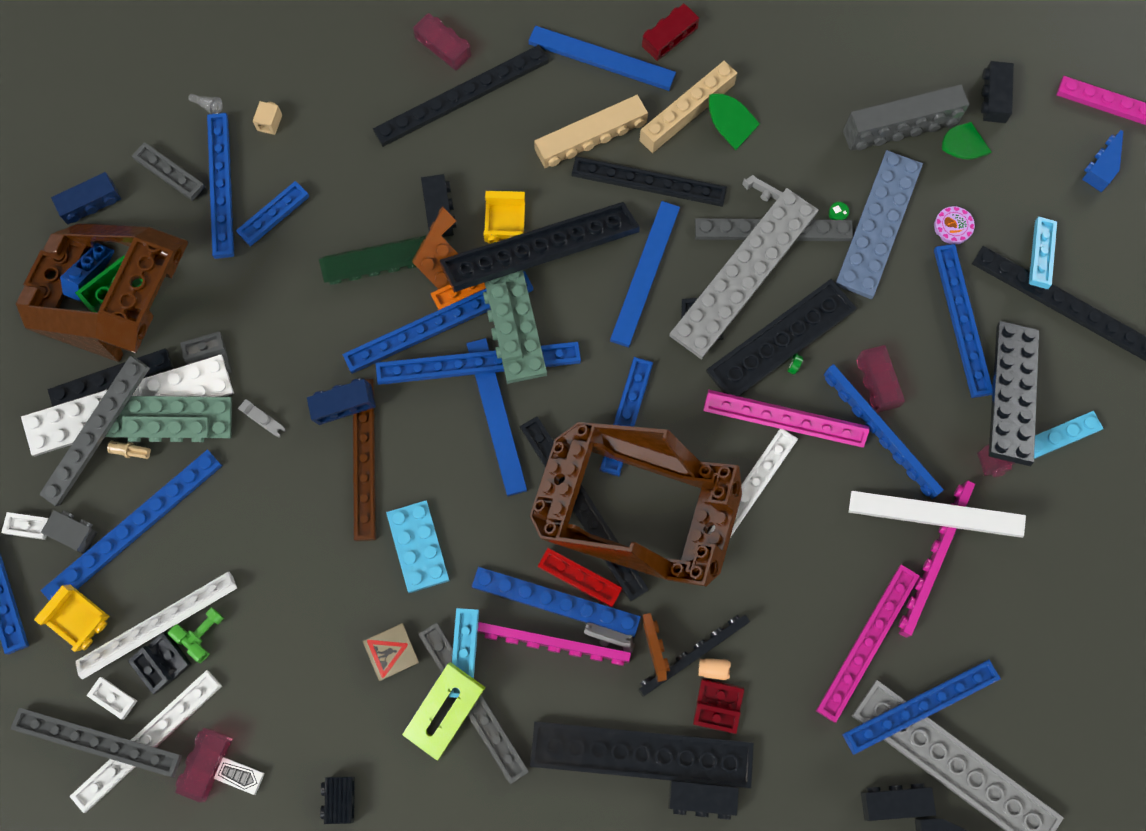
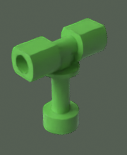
(191, 639)

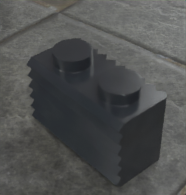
(339, 800)

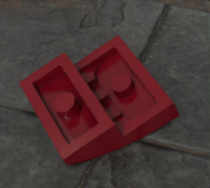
(718, 706)

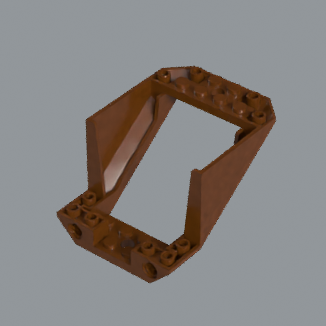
(125, 309)
(656, 452)

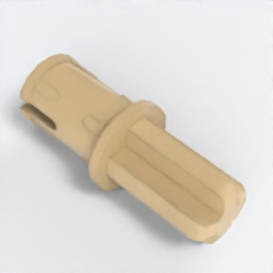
(128, 449)

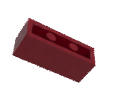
(670, 31)

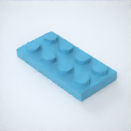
(417, 546)

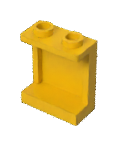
(504, 215)
(73, 617)

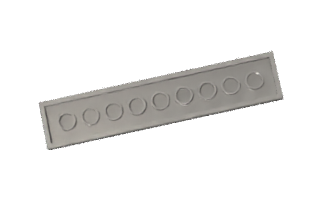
(743, 273)
(960, 768)

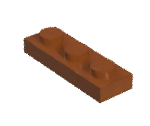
(656, 647)

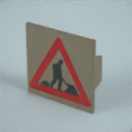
(390, 652)

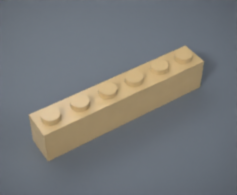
(687, 107)
(591, 131)

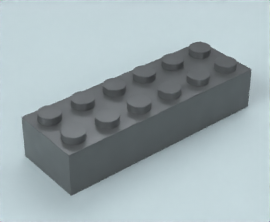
(905, 118)

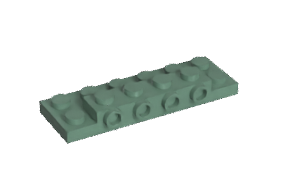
(514, 328)
(174, 418)

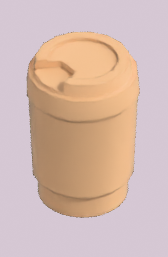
(714, 668)

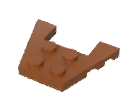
(434, 249)

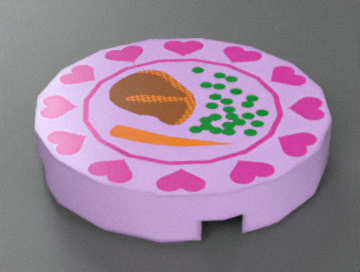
(954, 225)

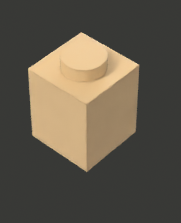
(267, 117)

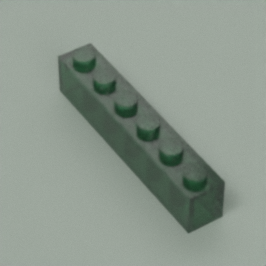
(370, 260)

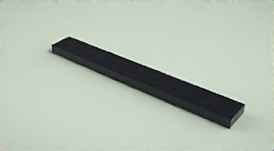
(649, 181)

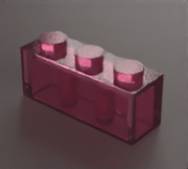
(442, 41)
(880, 379)
(203, 764)

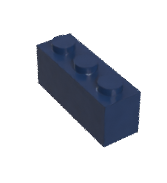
(86, 198)
(341, 401)

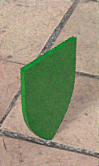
(731, 119)
(965, 142)

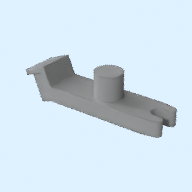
(767, 190)
(261, 418)
(607, 635)

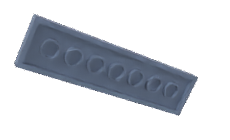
(878, 224)

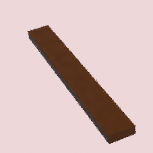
(364, 474)

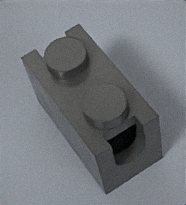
(68, 531)

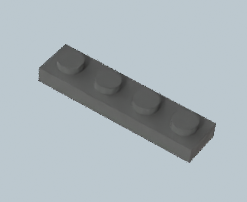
(168, 171)

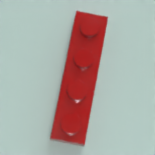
(580, 577)

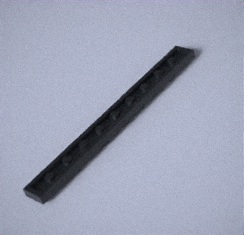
(460, 95)
(1062, 303)
(585, 511)

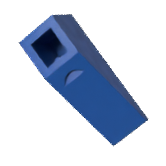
(1107, 163)
(85, 269)

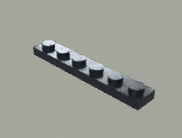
(102, 380)
(701, 648)

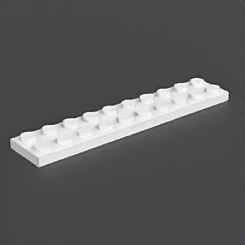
(61, 424)

